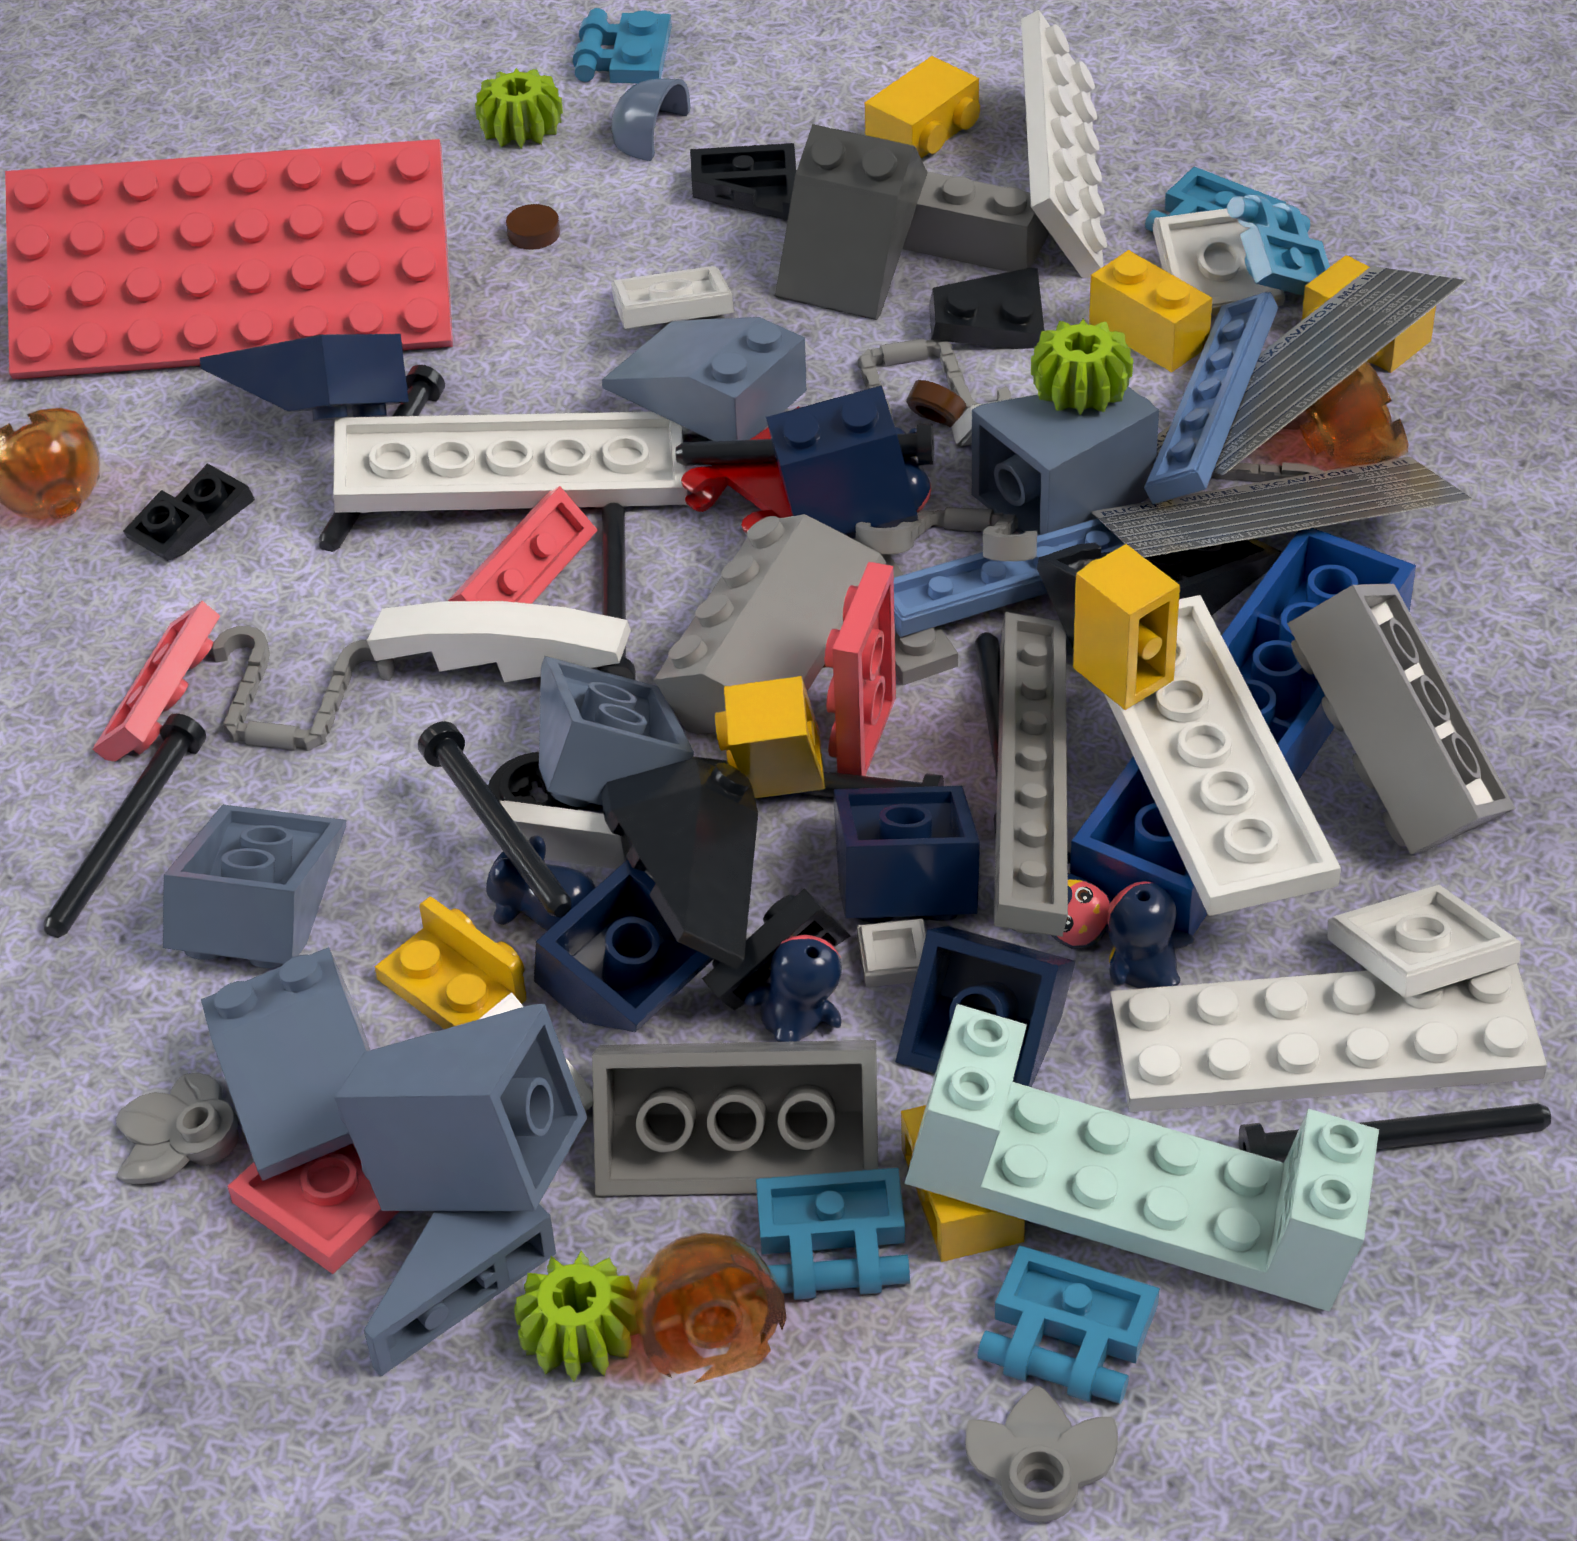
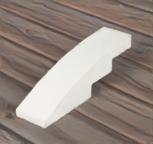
(499, 632)

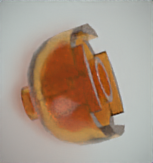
(1354, 422)
(48, 465)
(712, 1294)

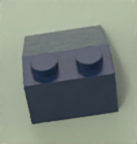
(320, 374)

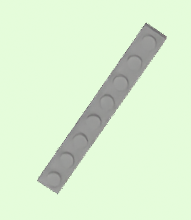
(1032, 778)

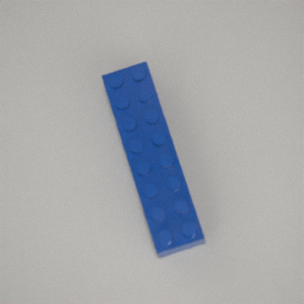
(1125, 833)

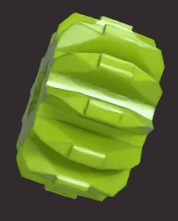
(518, 107)
(1081, 366)
(576, 1315)

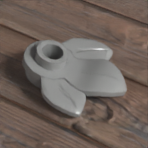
(174, 1127)
(1043, 1446)

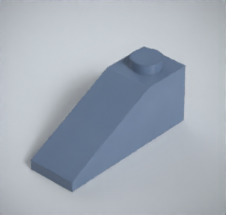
(453, 1272)

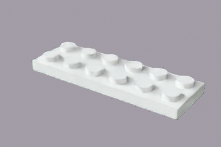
(1062, 144)
(505, 461)
(1224, 779)
(1319, 1038)

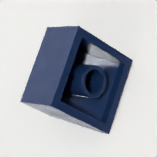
(843, 462)
(906, 853)
(615, 955)
(988, 978)

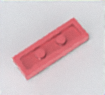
(531, 553)
(158, 684)

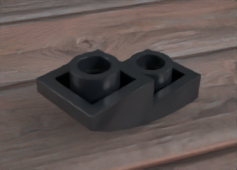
(177, 524)

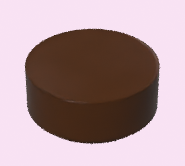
(533, 226)
(935, 402)

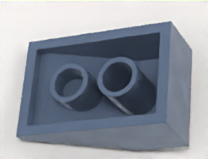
(715, 375)
(601, 730)
(250, 885)
(285, 1055)

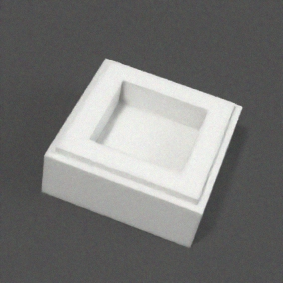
(891, 951)

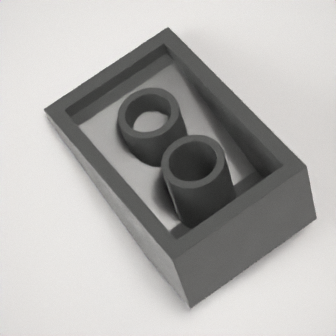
(848, 220)

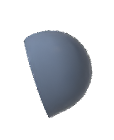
(637, 114)

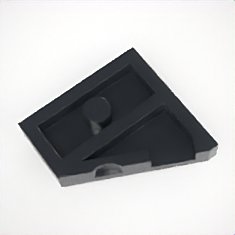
(746, 177)
(989, 310)
(784, 919)

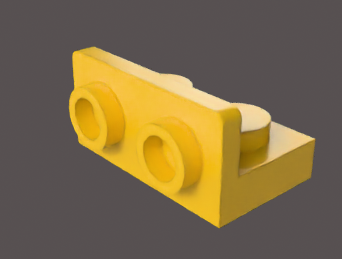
(452, 968)

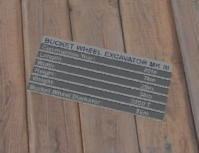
(1326, 351)
(1278, 506)

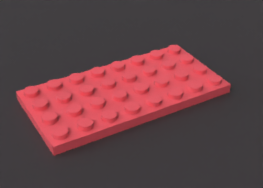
(223, 256)

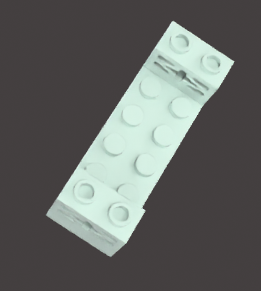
(1140, 1183)

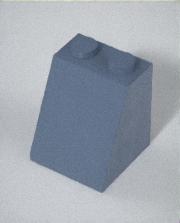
(1061, 464)
(465, 1115)

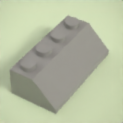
(976, 223)
(764, 616)
(1398, 716)
(730, 1114)

